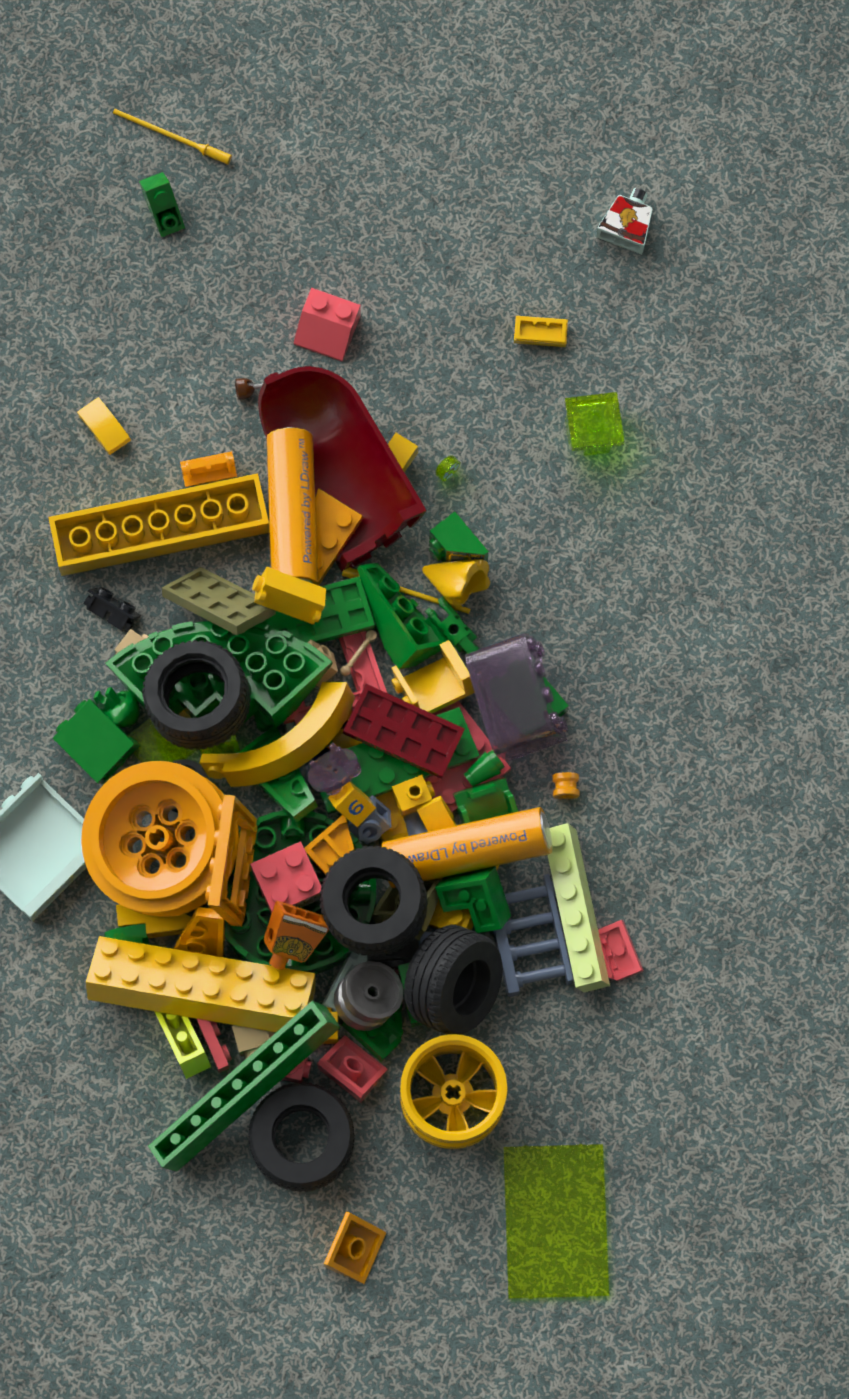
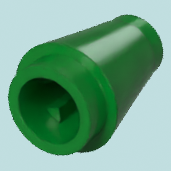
(484, 768)

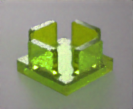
(594, 423)

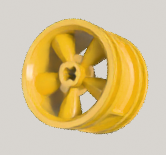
(473, 1056)

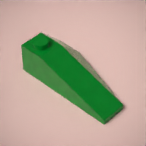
(402, 628)

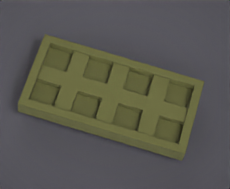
(217, 600)

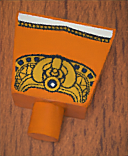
(293, 934)

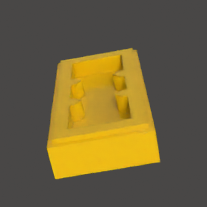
(540, 331)

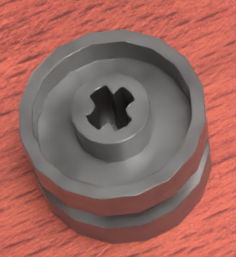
(368, 995)

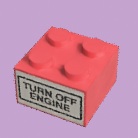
(287, 877)

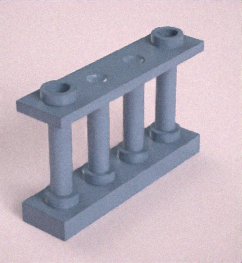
(510, 953)

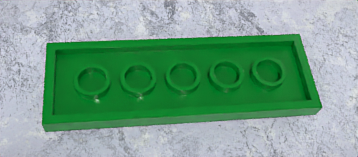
(383, 771)

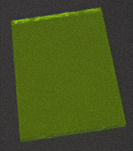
(556, 1221)

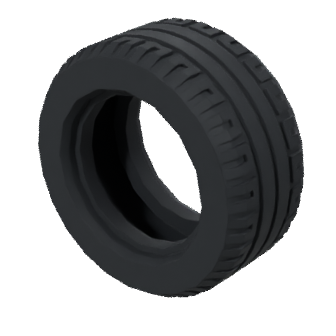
(181, 662)

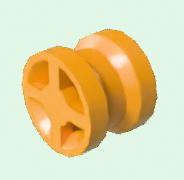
(565, 785)

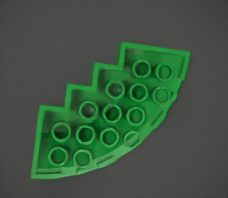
(275, 663)

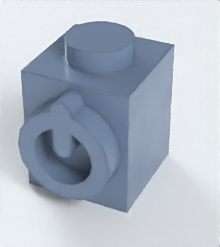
(374, 825)

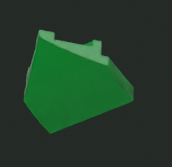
(383, 1040)

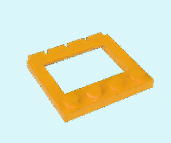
(229, 814)

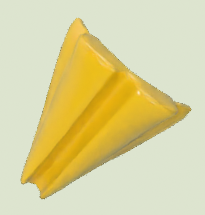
(458, 579)

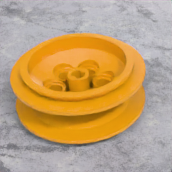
(115, 824)

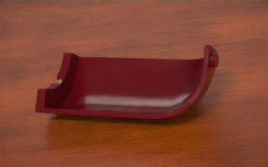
(348, 454)

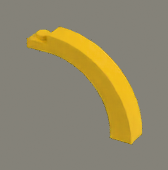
(292, 749)

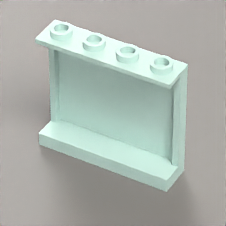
(38, 846)

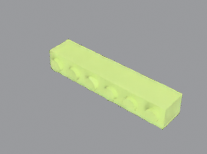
(576, 910)

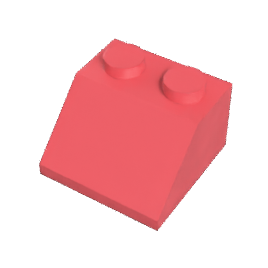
(327, 324)

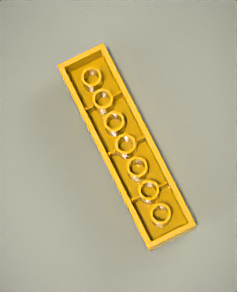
(159, 524)
(197, 985)

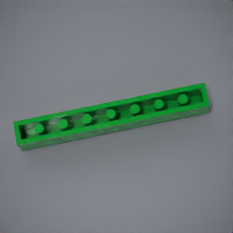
(244, 1086)

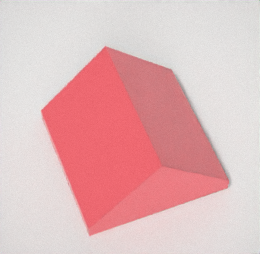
(351, 1068)

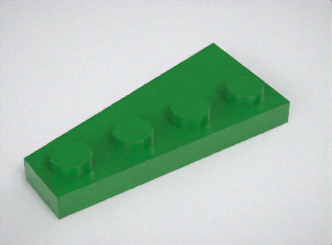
(288, 790)

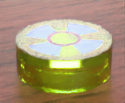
(447, 468)

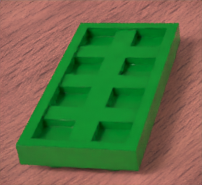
(343, 615)

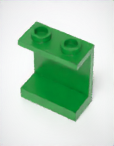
(95, 741)

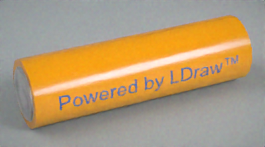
(292, 503)
(476, 844)

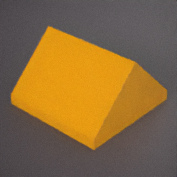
(354, 1248)

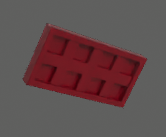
(403, 731)

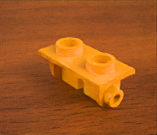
(208, 469)

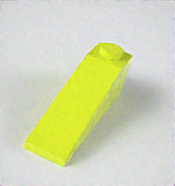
(184, 1043)

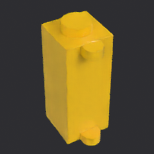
(289, 595)

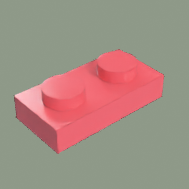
(219, 1053)

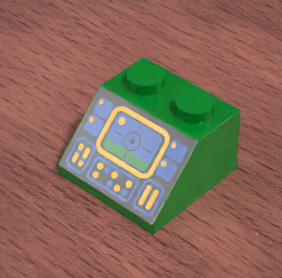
(455, 541)

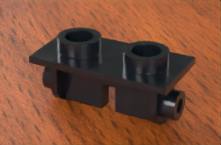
(103, 601)

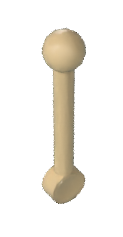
(370, 637)

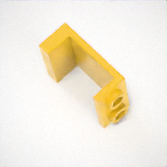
(436, 683)

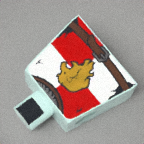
(627, 222)

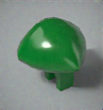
(119, 707)

